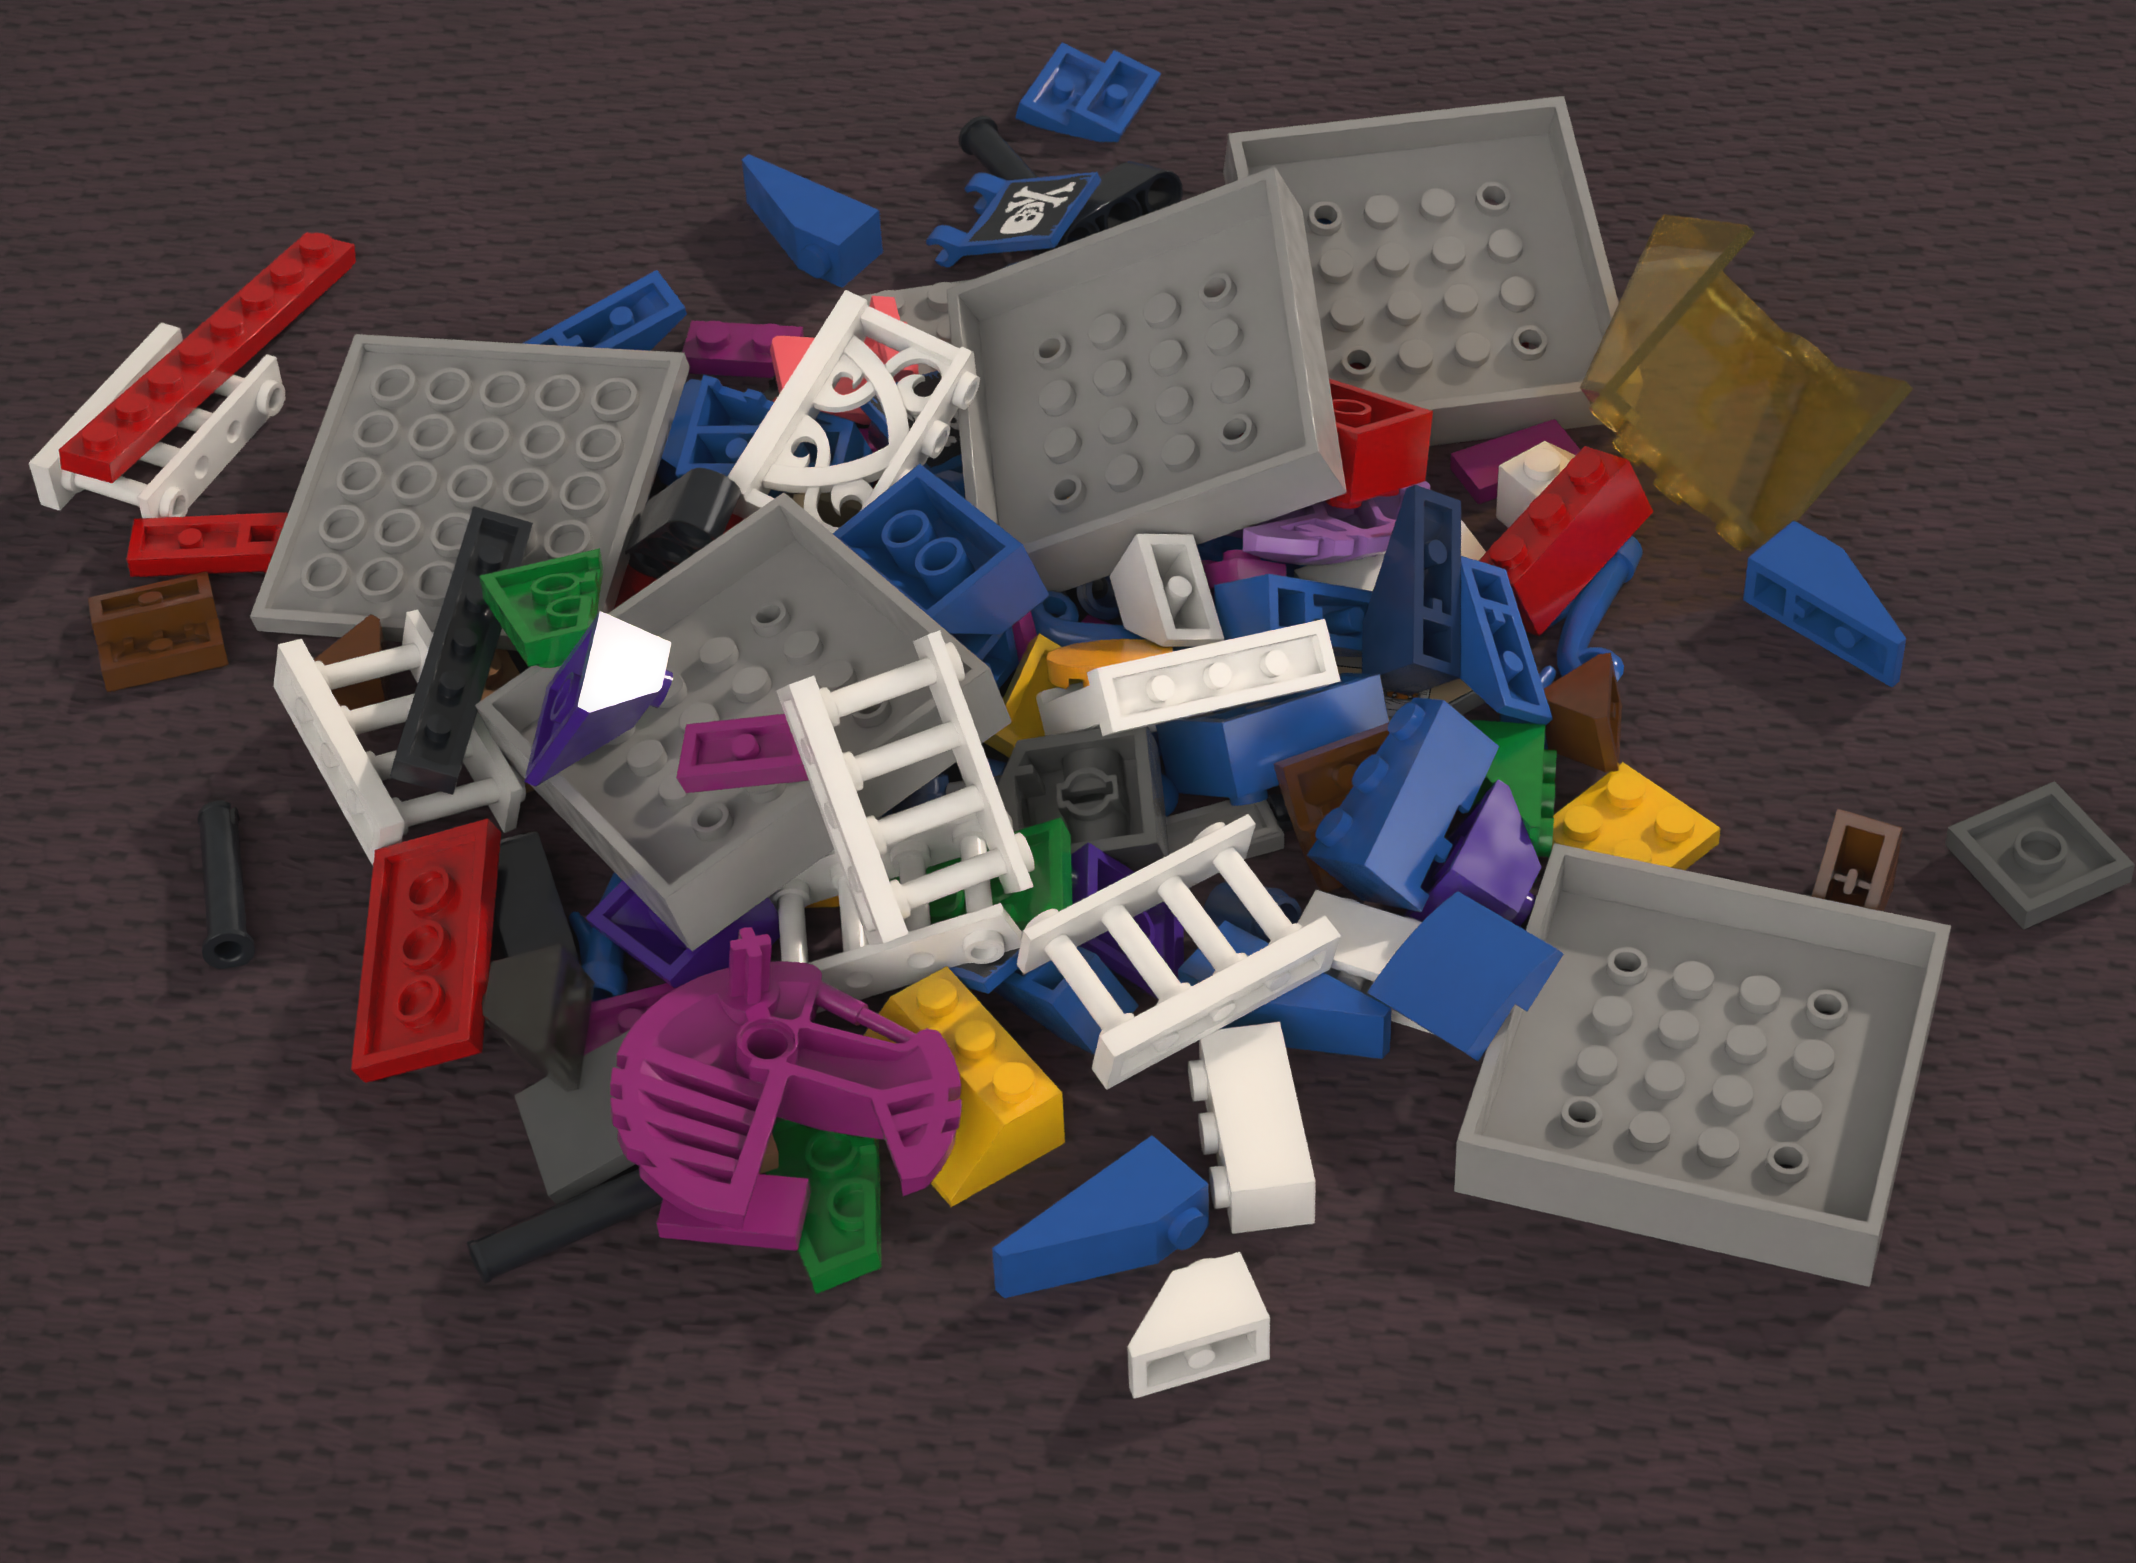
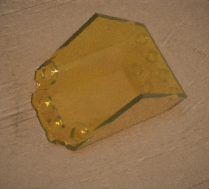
(1712, 402)

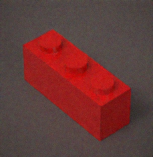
(1569, 534)

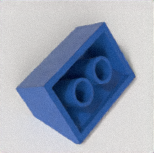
(945, 556)

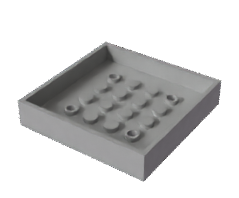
(1437, 280)
(1133, 379)
(742, 621)
(1708, 1065)

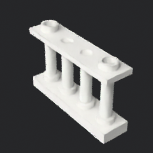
(185, 469)
(358, 775)
(839, 776)
(878, 968)
(1183, 1010)

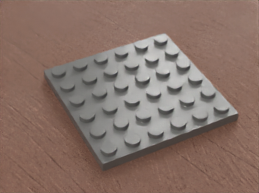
(454, 426)

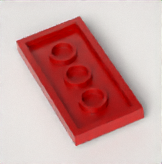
(427, 951)

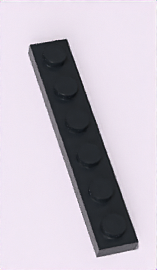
(458, 656)

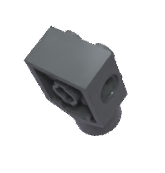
(1099, 787)

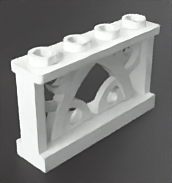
(841, 353)
(1193, 681)

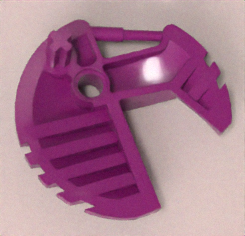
(743, 1047)

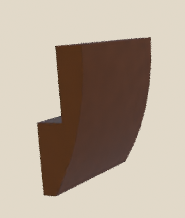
(157, 631)
(1318, 783)

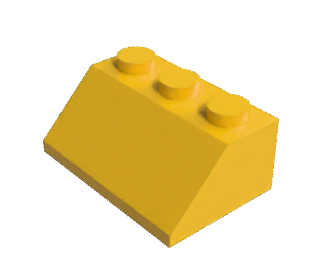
(1007, 1101)

